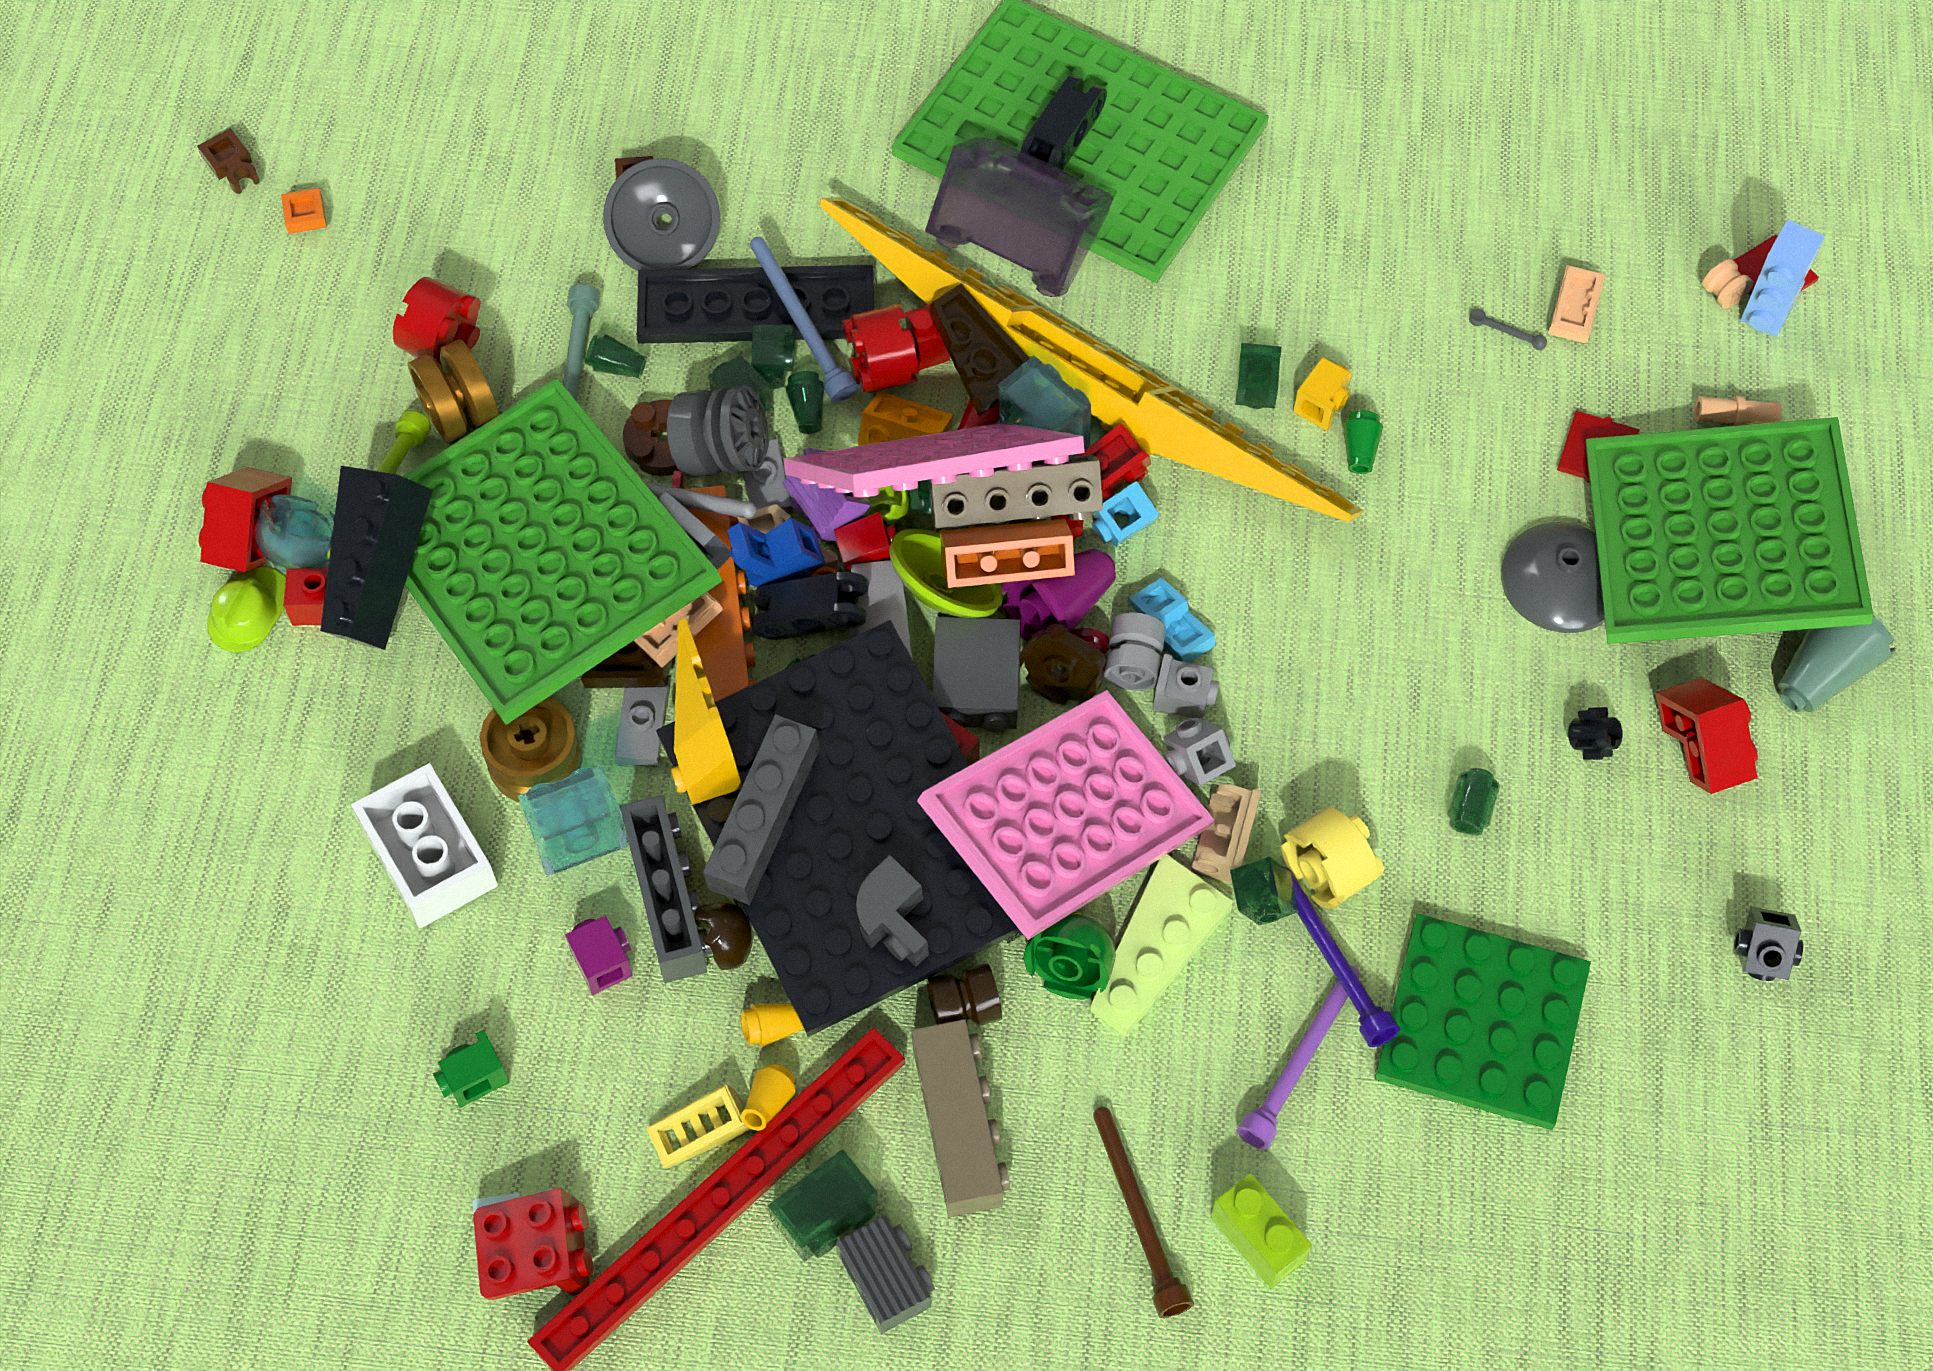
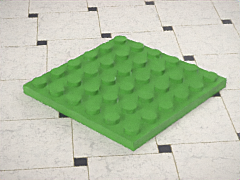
(1726, 531)

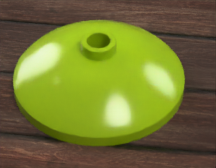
(919, 566)

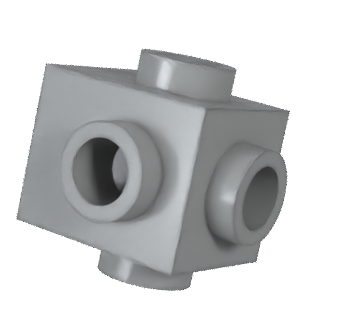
(1199, 750)

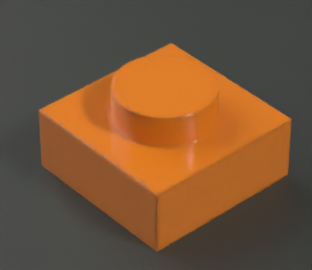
(303, 210)

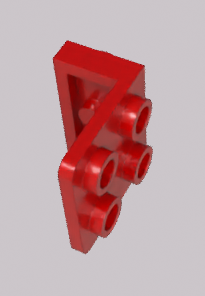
(532, 1245)

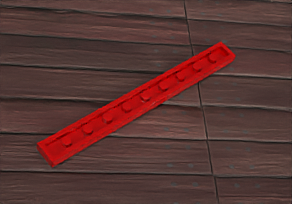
(715, 1203)

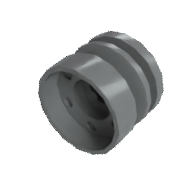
(717, 431)

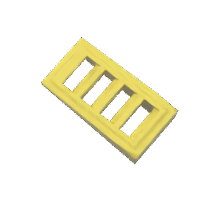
(692, 1112)

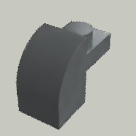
(881, 908)

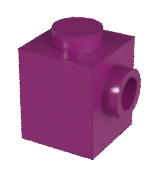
(600, 953)

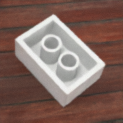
(424, 845)

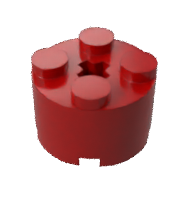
(436, 318)
(882, 349)

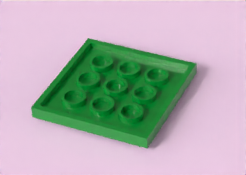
(1484, 1021)

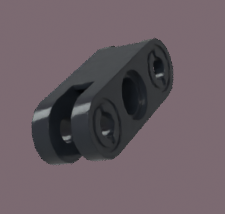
(1065, 122)
(810, 606)

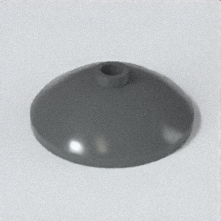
(646, 194)
(1548, 589)

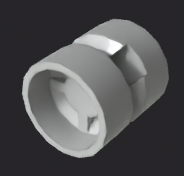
(1135, 651)

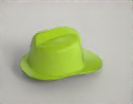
(246, 609)

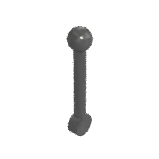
(1478, 317)

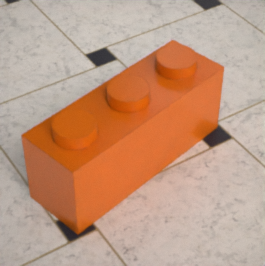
(1007, 553)

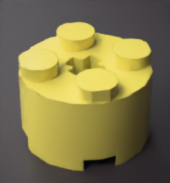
(1331, 856)

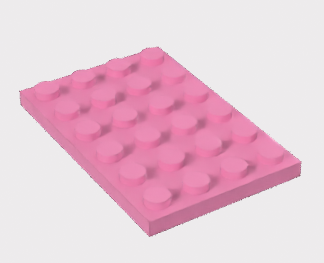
(933, 457)
(1065, 813)

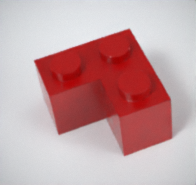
(232, 514)
(1713, 732)

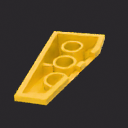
(700, 741)

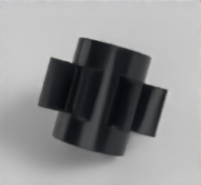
(1595, 733)

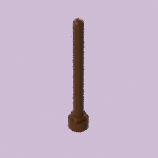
(1170, 1295)

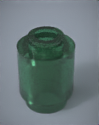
(1473, 801)

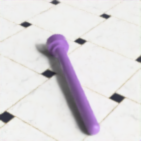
(1260, 1125)

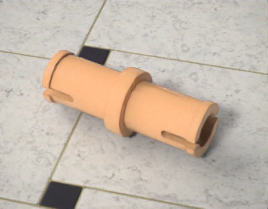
(1736, 411)

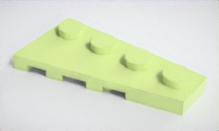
(1162, 936)

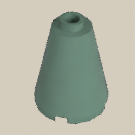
(1831, 662)

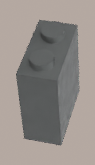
(977, 671)

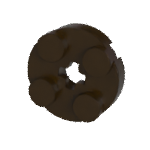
(1059, 646)

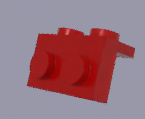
(1119, 459)

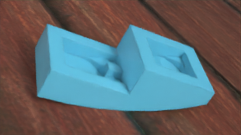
(1184, 635)

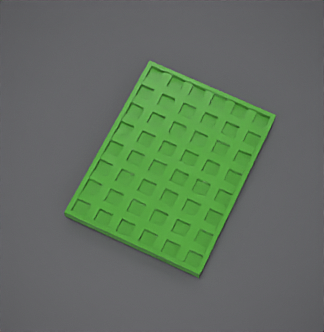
(1155, 148)

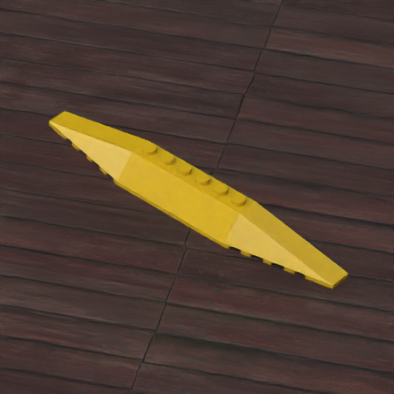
(1119, 390)

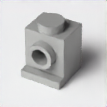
(1184, 688)

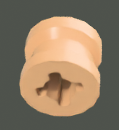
(1727, 283)

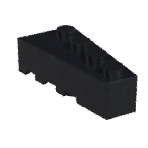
(371, 553)

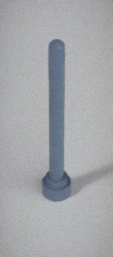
(839, 382)

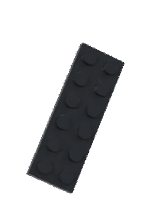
(729, 301)

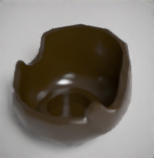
(729, 934)

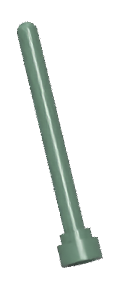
(582, 302)

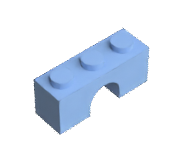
(1782, 278)

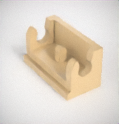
(1226, 840)

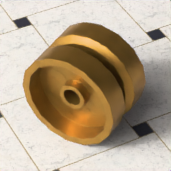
(449, 392)
(531, 748)

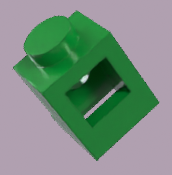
(470, 1071)

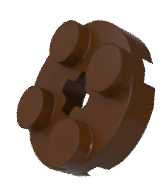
(640, 439)

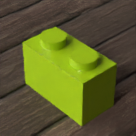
(1261, 1230)

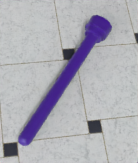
(1375, 1023)

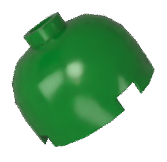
(1072, 956)

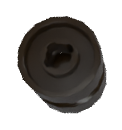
(969, 998)

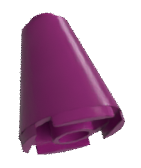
(1060, 599)

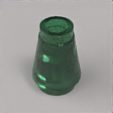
(613, 357)
(806, 399)

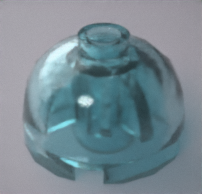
(293, 532)

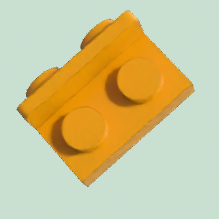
(898, 418)

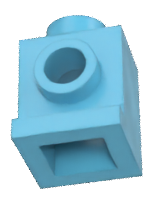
(1131, 503)

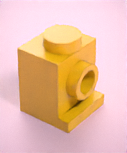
(1323, 393)

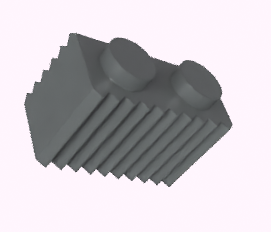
(884, 1273)

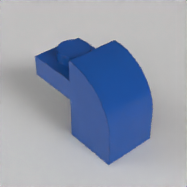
(778, 556)

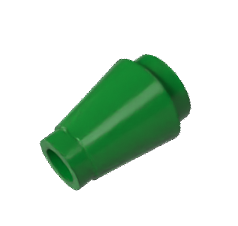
(1362, 440)

